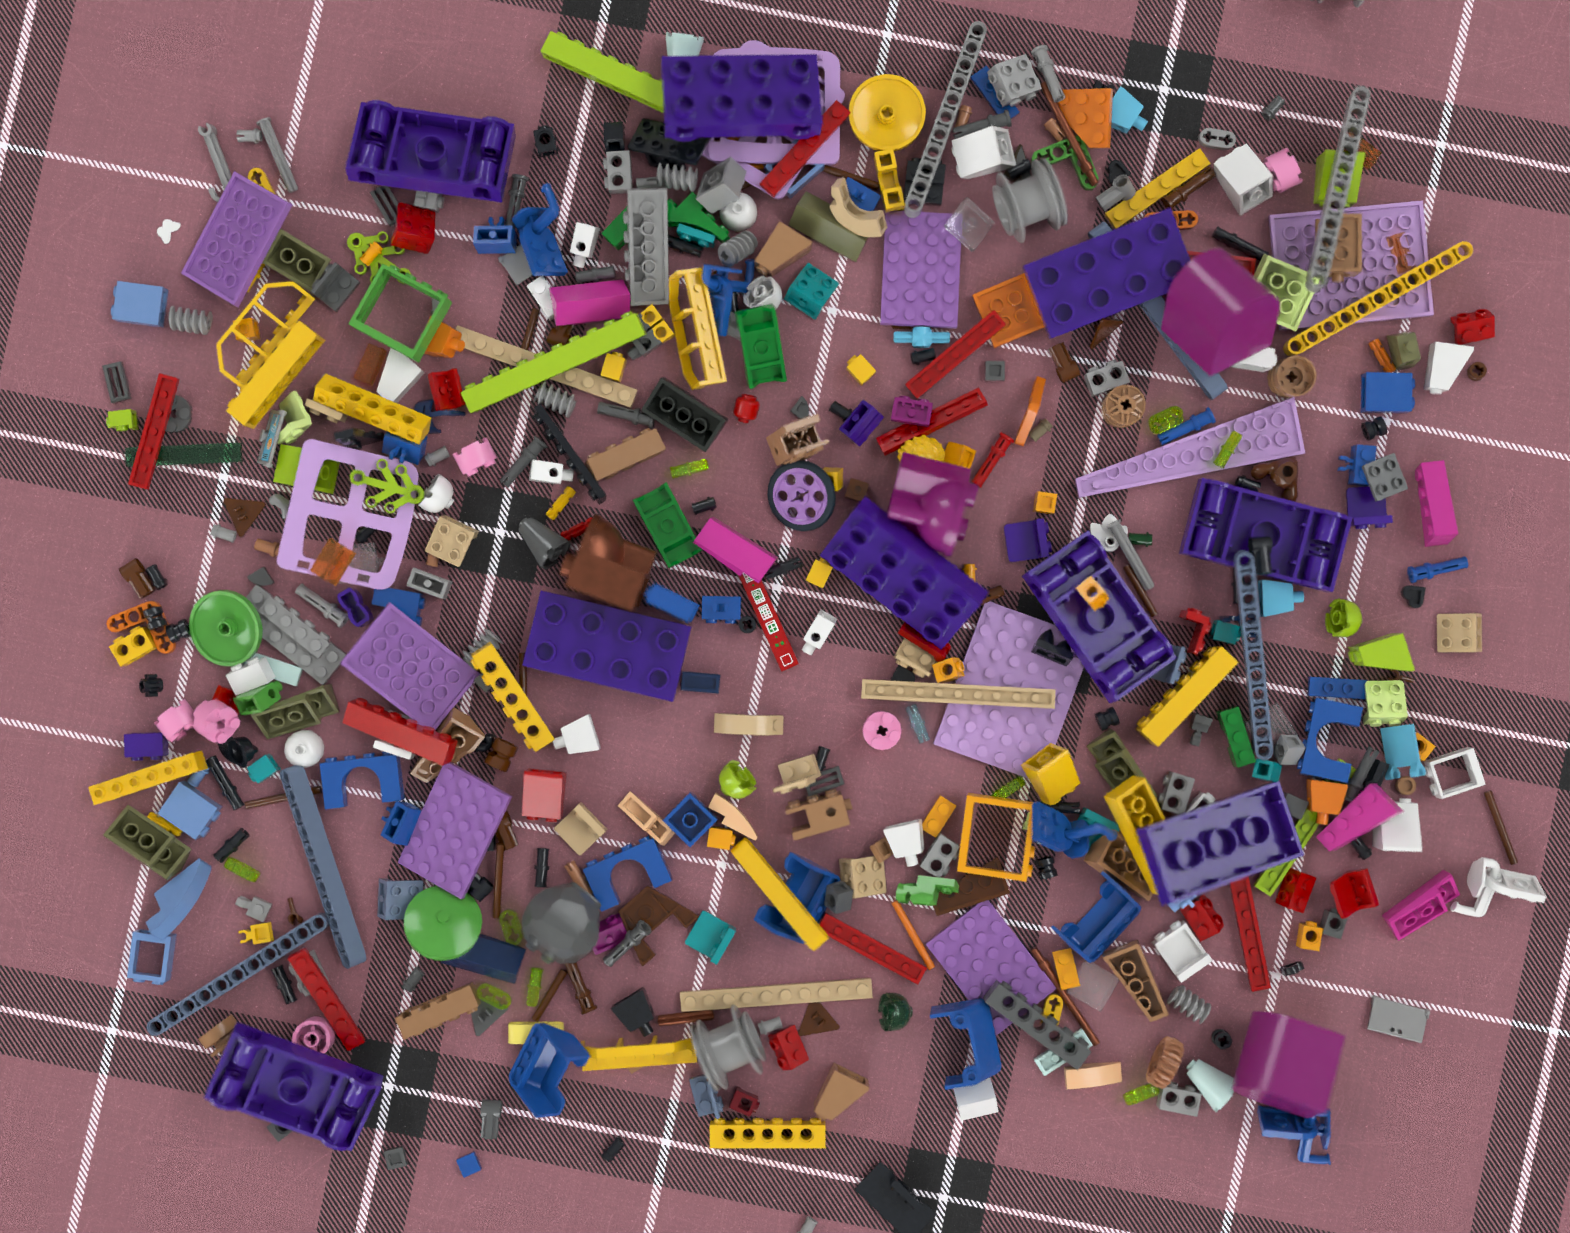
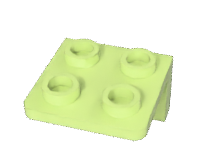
(296, 418)
(1385, 703)

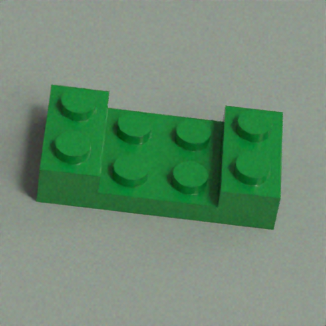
(761, 345)
(667, 525)

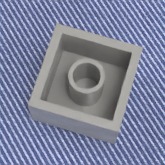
(721, 185)

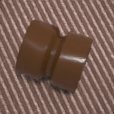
(501, 754)

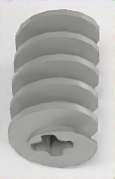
(677, 178)
(737, 248)
(190, 322)
(555, 399)
(490, 636)
(1189, 1002)

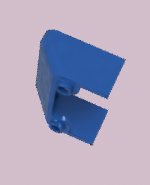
(1102, 923)
(977, 1017)

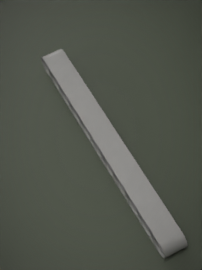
(946, 110)
(1341, 180)

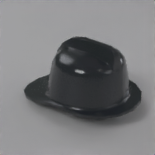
(238, 750)

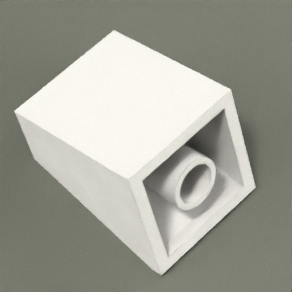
(983, 152)
(1244, 178)
(1401, 831)

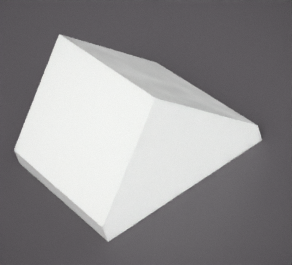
(976, 1100)

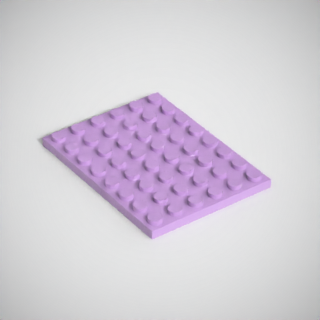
(1293, 242)
(1003, 657)

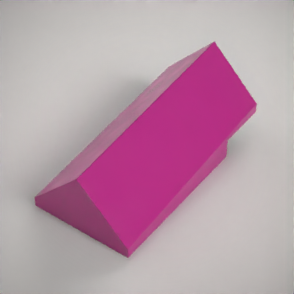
(589, 302)
(734, 550)
(1422, 905)

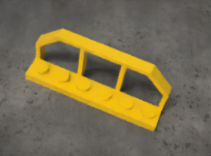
(704, 328)
(268, 346)
(640, 1055)

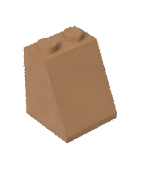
(781, 250)
(839, 1091)

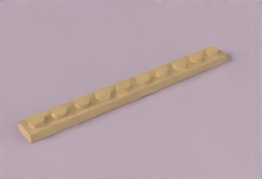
(574, 377)
(958, 693)
(776, 994)

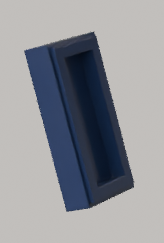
(700, 682)

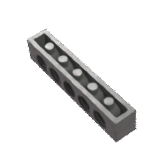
(1073, 1056)

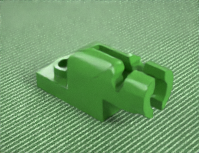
(926, 890)

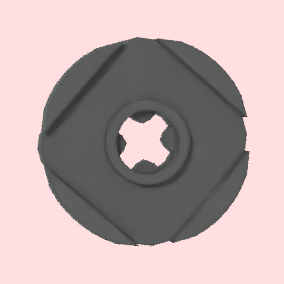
(183, 415)

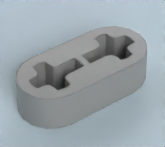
(1216, 143)

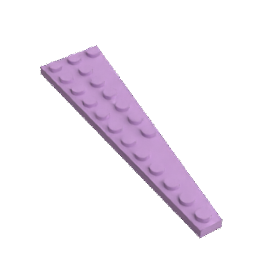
(1265, 437)

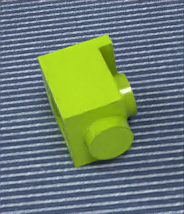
(122, 420)

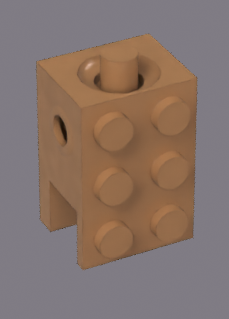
(1348, 248)
(792, 441)
(823, 813)

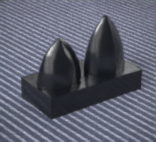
(1045, 647)

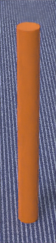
(913, 935)

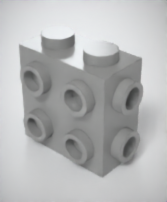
(1014, 81)

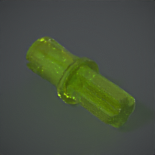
(1228, 449)
(689, 468)
(534, 986)

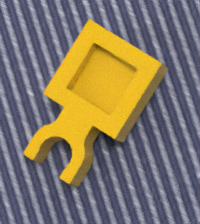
(259, 933)

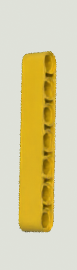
(779, 894)

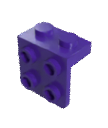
(1365, 509)
(1027, 540)

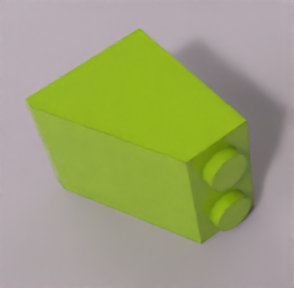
(1323, 170)
(288, 464)
(1383, 652)

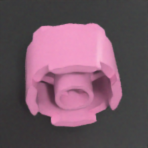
(1284, 170)
(475, 456)
(215, 720)
(176, 721)
(880, 741)
(320, 1028)

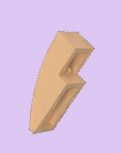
(733, 816)
(646, 818)
(1092, 1075)

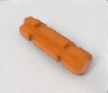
(1382, 356)

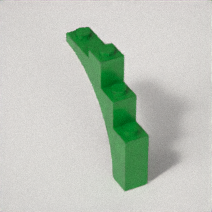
(688, 213)

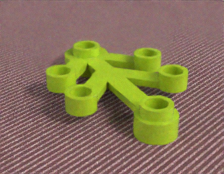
(363, 246)
(390, 487)

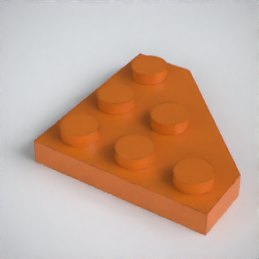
(1089, 114)

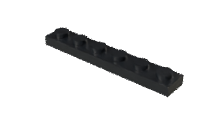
(564, 448)

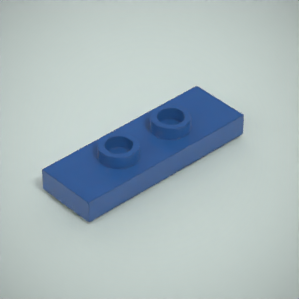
(987, 90)
(1336, 687)

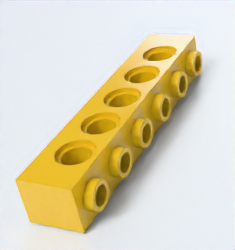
(372, 409)
(542, 735)
(148, 777)
(759, 1140)

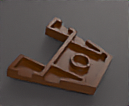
(653, 909)

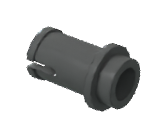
(1270, 111)
(413, 979)

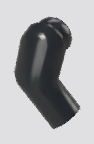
(486, 744)

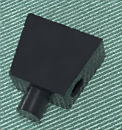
(635, 1012)

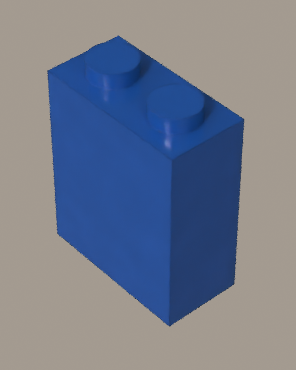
(1387, 392)

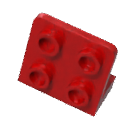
(414, 228)
(1202, 627)
(1353, 892)

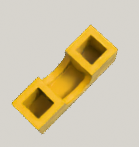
(888, 180)

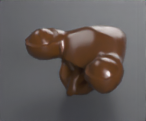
(1282, 472)

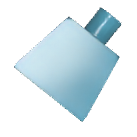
(1126, 112)
(1277, 597)

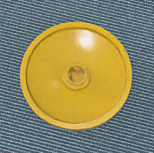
(887, 112)

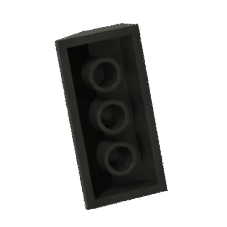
(684, 414)

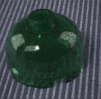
(895, 1011)

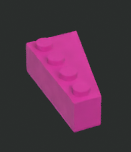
(1435, 504)
(1359, 817)

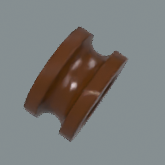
(1474, 376)

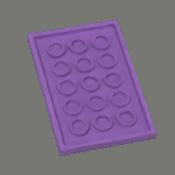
(236, 239)
(920, 271)
(409, 667)
(455, 829)
(983, 949)

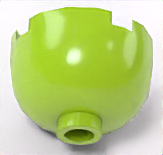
(1343, 619)
(736, 781)

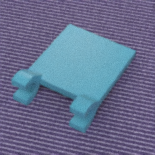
(1401, 751)

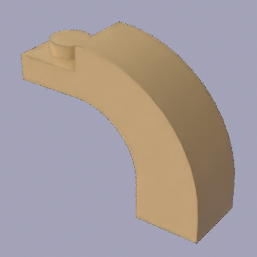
(852, 217)
(748, 724)

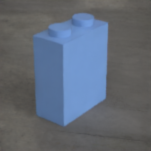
(139, 304)
(190, 810)

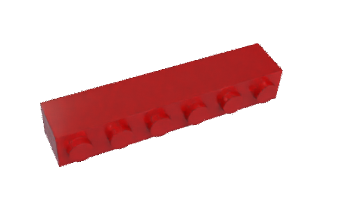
(400, 731)

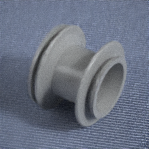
(1030, 200)
(727, 1047)

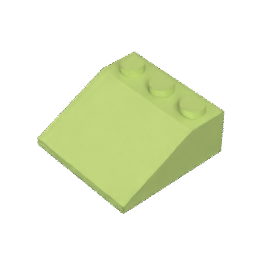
(1288, 286)

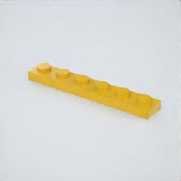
(1157, 188)

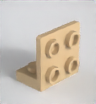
(450, 540)
(1459, 632)
(915, 657)
(798, 773)
(580, 829)
(863, 876)

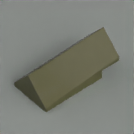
(818, 223)
(296, 260)
(297, 712)
(1114, 759)
(148, 842)

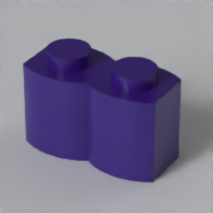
(357, 611)

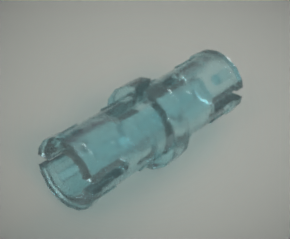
(917, 723)

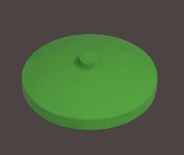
(225, 627)
(442, 924)

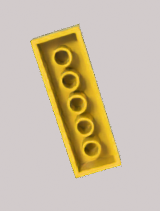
(275, 374)
(1186, 695)
(1135, 808)

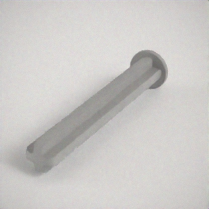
(277, 154)
(1131, 554)

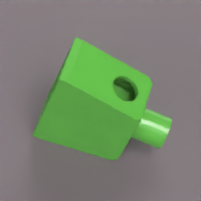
(259, 698)

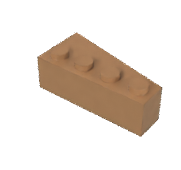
(625, 455)
(1135, 974)
(438, 1010)

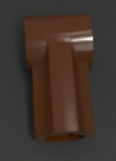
(560, 334)
(1065, 366)
(135, 574)
(505, 832)

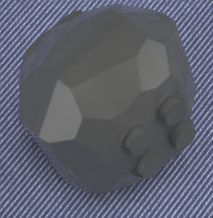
(562, 923)

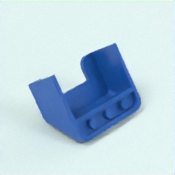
(808, 885)
(543, 1066)

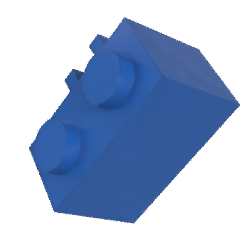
(862, 196)
(495, 239)
(403, 449)
(1359, 456)
(721, 608)
(400, 822)

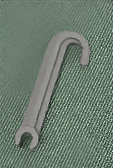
(217, 157)

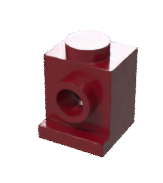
(737, 1104)

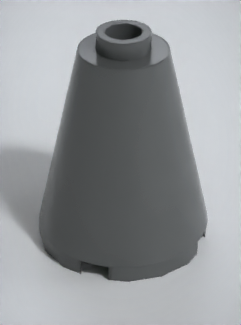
(543, 542)

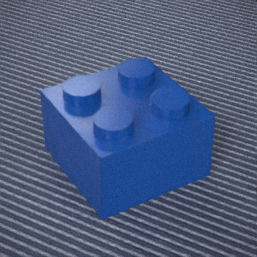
(690, 819)

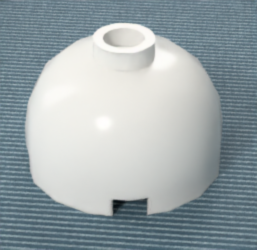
(739, 214)
(763, 292)
(437, 495)
(304, 748)

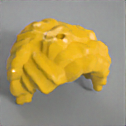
(923, 447)

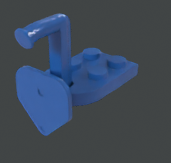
(538, 240)
(722, 290)
(1057, 833)
(1290, 1126)

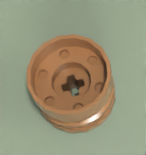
(1302, 374)
(1113, 412)
(218, 1036)

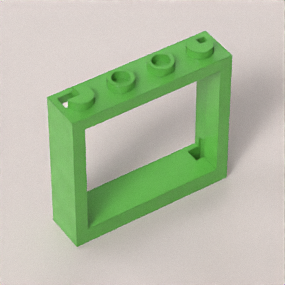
(371, 297)

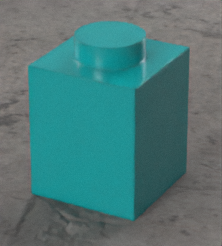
(1225, 632)
(263, 769)
(1267, 770)

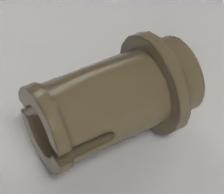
(1040, 429)

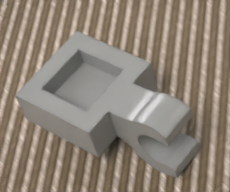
(256, 908)

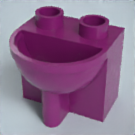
(932, 500)

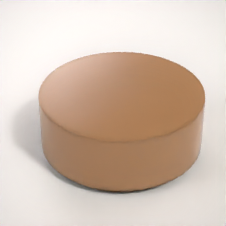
(1405, 785)

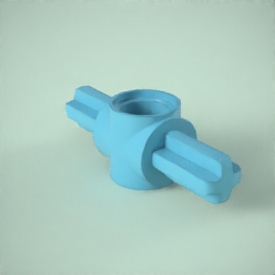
(921, 337)

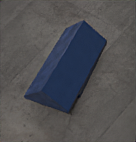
(492, 959)

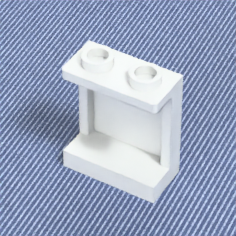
(1181, 950)

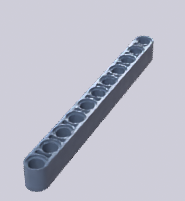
(1154, 309)
(1256, 664)
(323, 866)
(230, 977)

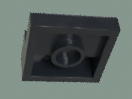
(936, 190)

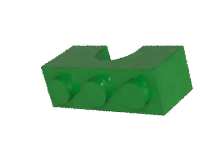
(1235, 731)

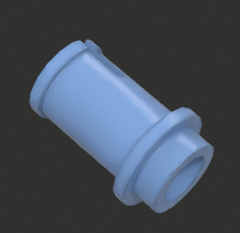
(197, 777)

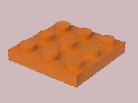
(1014, 305)

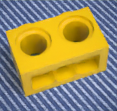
(135, 650)

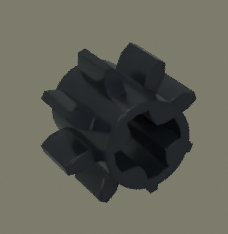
(151, 685)

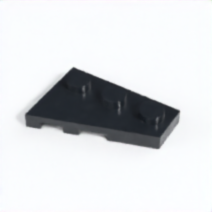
(357, 438)

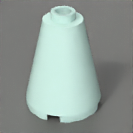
(683, 44)
(1211, 1083)

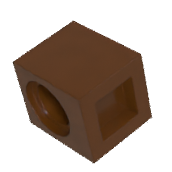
(856, 490)

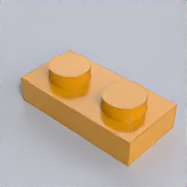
(938, 816)
(1066, 969)

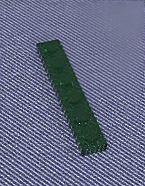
(192, 454)

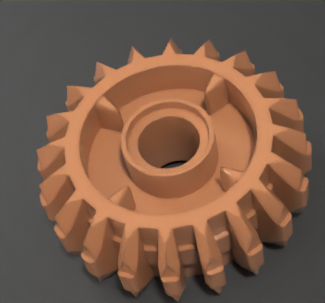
(1164, 1062)

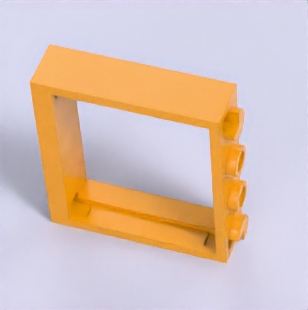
(966, 833)

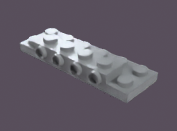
(647, 246)
(295, 636)

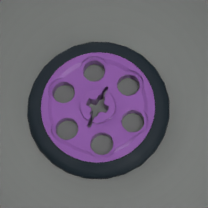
(781, 507)

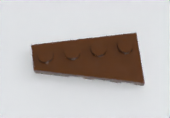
(973, 890)

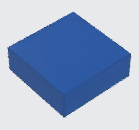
(469, 1164)

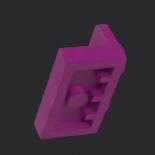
(911, 411)
(610, 933)

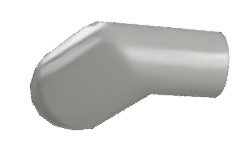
(281, 502)

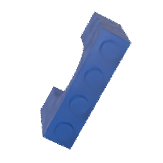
(406, 601)
(671, 602)
(1324, 713)
(335, 774)
(645, 852)

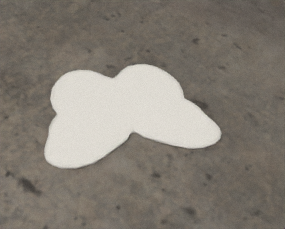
(165, 231)

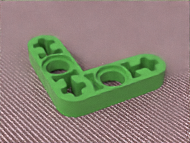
(1082, 178)

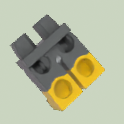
(655, 337)

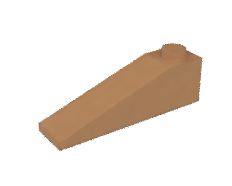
(463, 730)
(1118, 863)

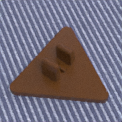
(1104, 329)
(243, 513)
(817, 1020)

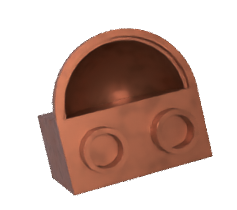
(609, 566)

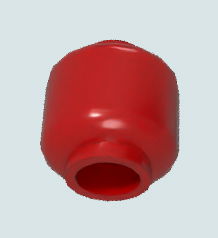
(746, 408)

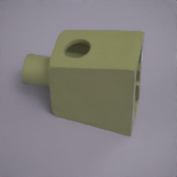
(1404, 350)

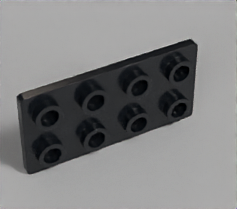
(652, 142)
(894, 1200)

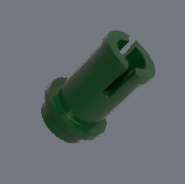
(1141, 539)

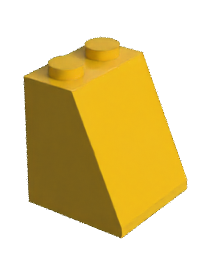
(1051, 773)

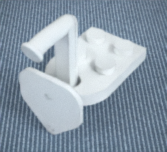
(1485, 882)

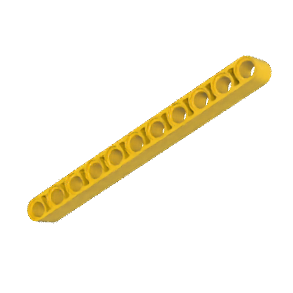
(1385, 294)

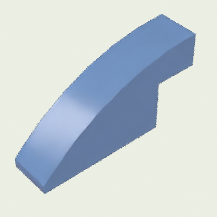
(178, 898)

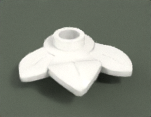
(1102, 533)

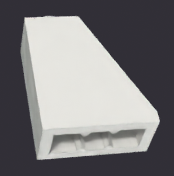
(1444, 365)
(398, 376)

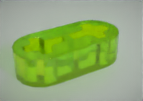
(1165, 419)
(1010, 787)
(242, 869)
(506, 928)
(497, 992)
(1140, 1094)

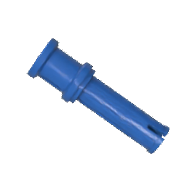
(1194, 423)
(1429, 570)

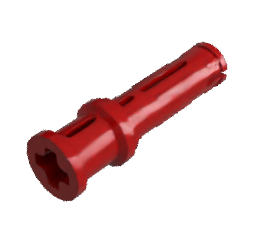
(998, 451)

